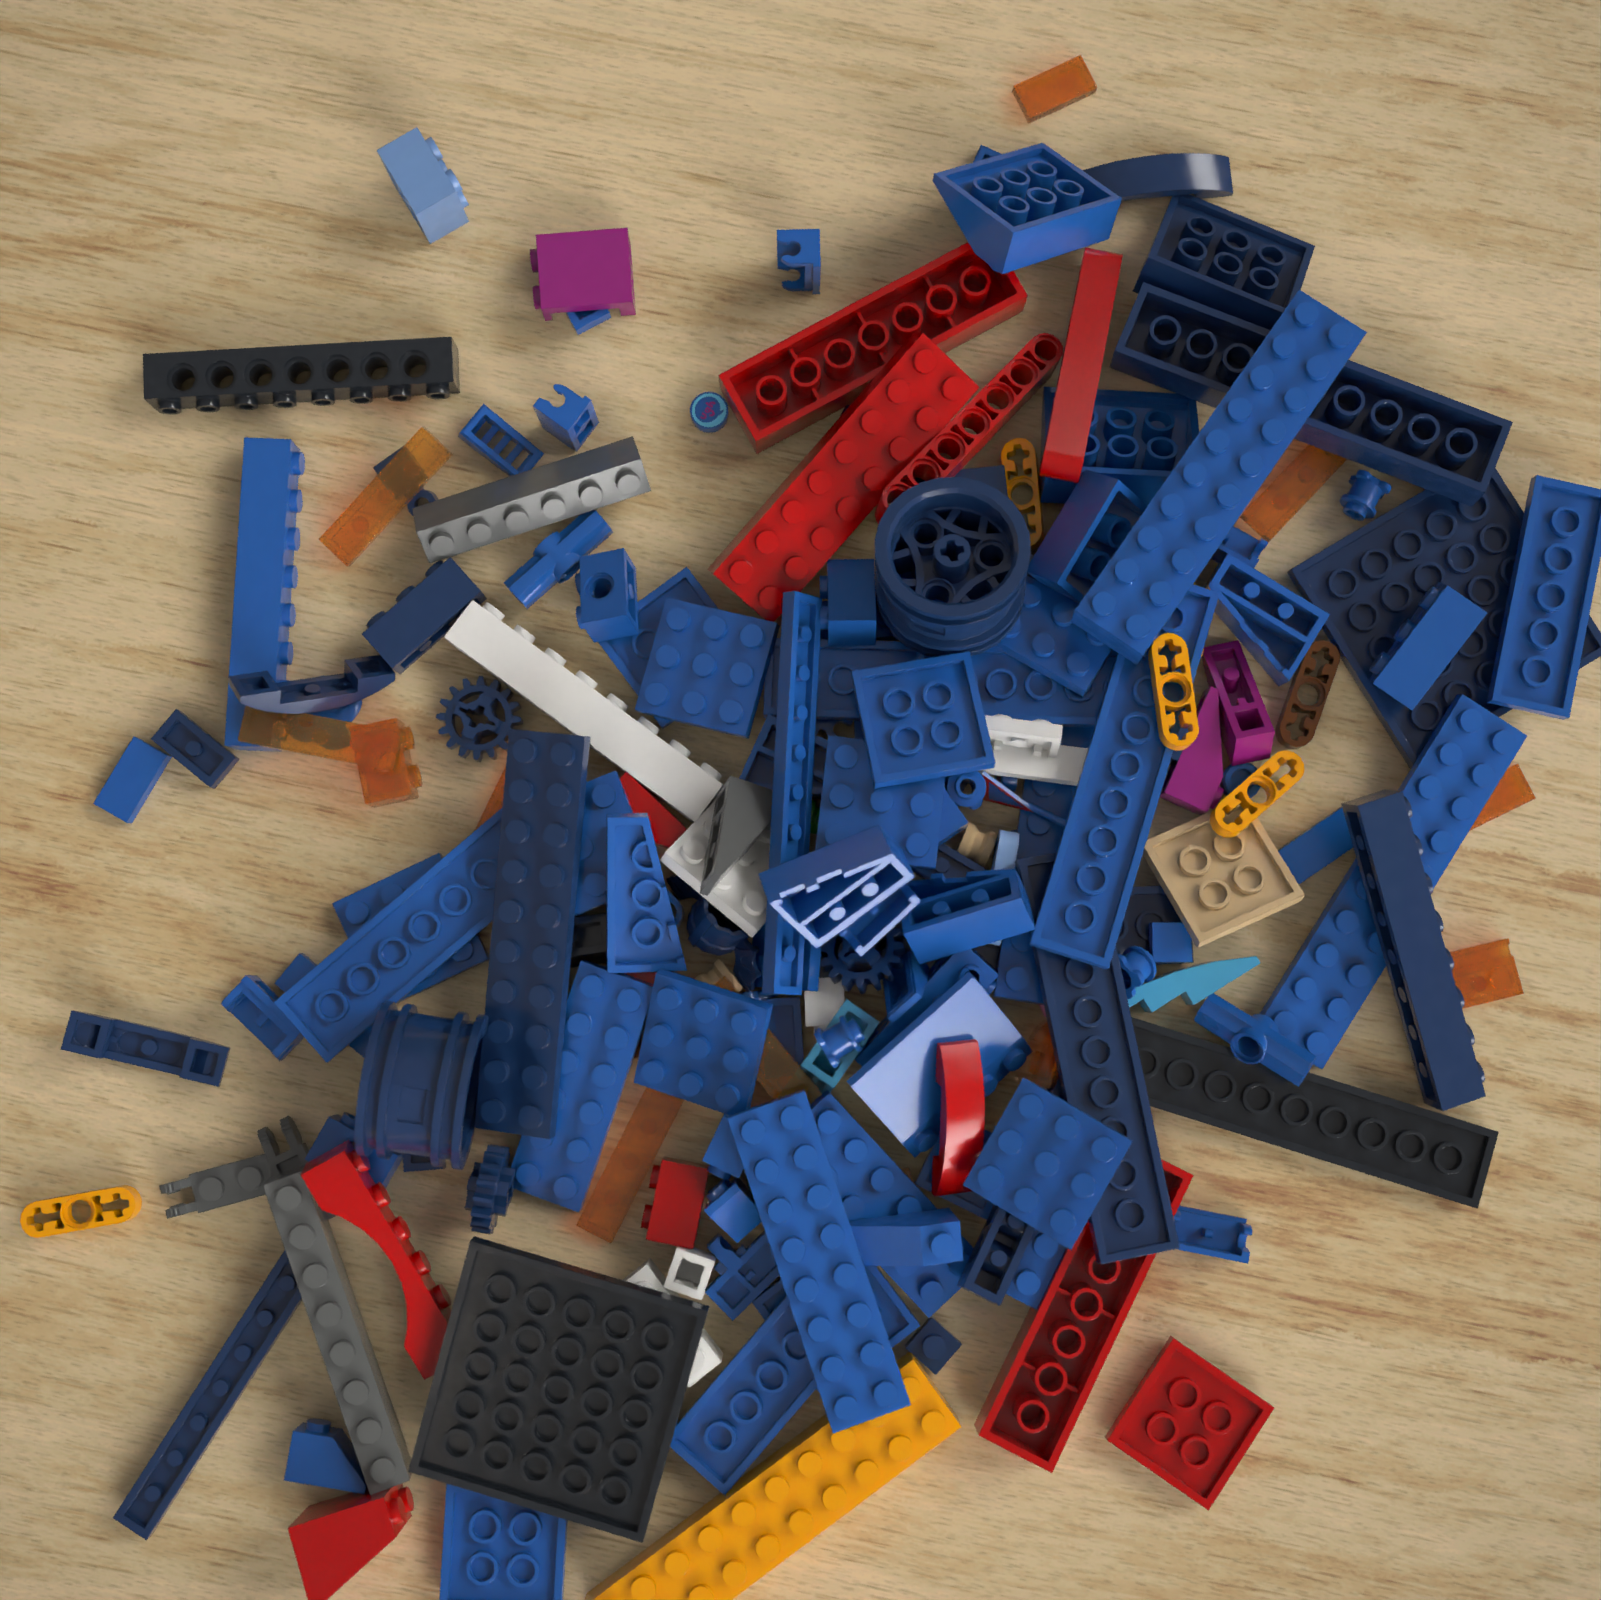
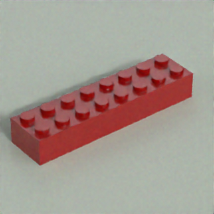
(841, 354)
(843, 476)
(1065, 1346)

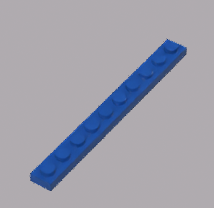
(792, 778)

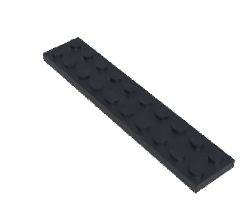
(1317, 1117)

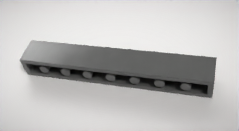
(339, 1331)

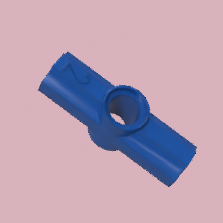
(558, 557)
(1255, 1039)

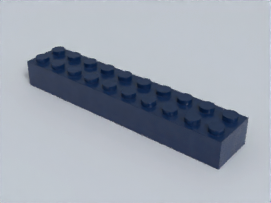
(1360, 417)

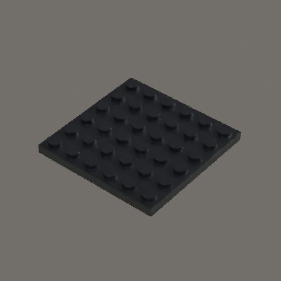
(558, 1388)

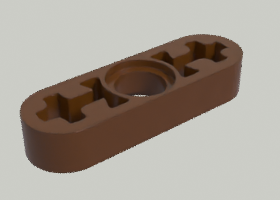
(1307, 724)

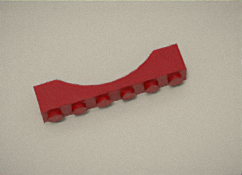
(346, 1189)

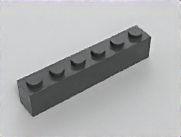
(530, 500)

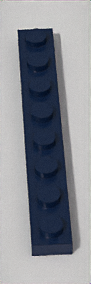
(211, 1402)

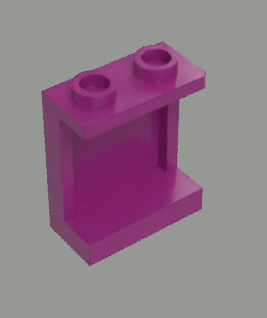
(583, 272)

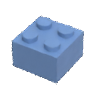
(425, 184)

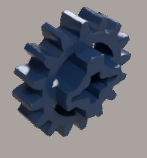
(485, 703)
(871, 964)
(490, 1189)

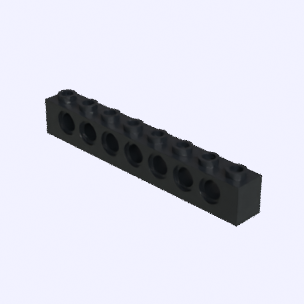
(167, 371)

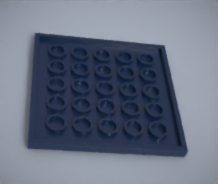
(1384, 570)

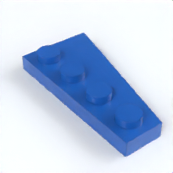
(638, 908)

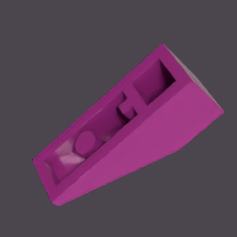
(1243, 716)
(1199, 770)

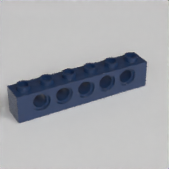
(998, 1248)

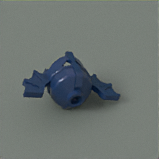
(718, 934)

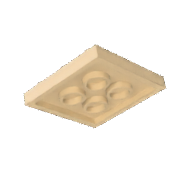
(1220, 880)

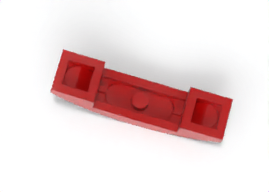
(962, 1115)

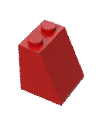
(344, 1535)

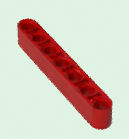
(1081, 366)
(980, 417)

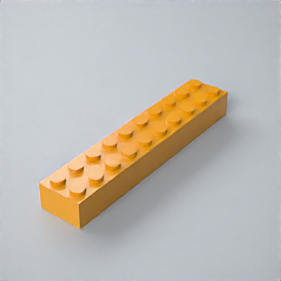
(785, 1501)

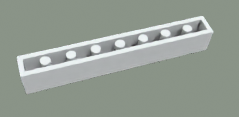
(584, 711)

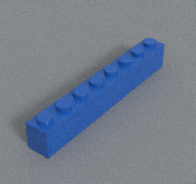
(264, 569)

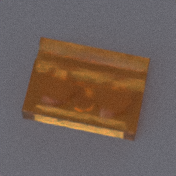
(1486, 972)

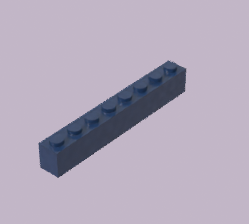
(1414, 949)

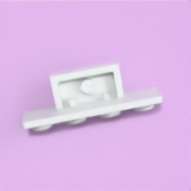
(1033, 751)

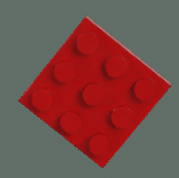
(1189, 1422)

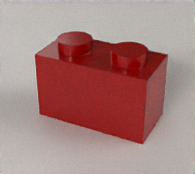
(676, 1202)

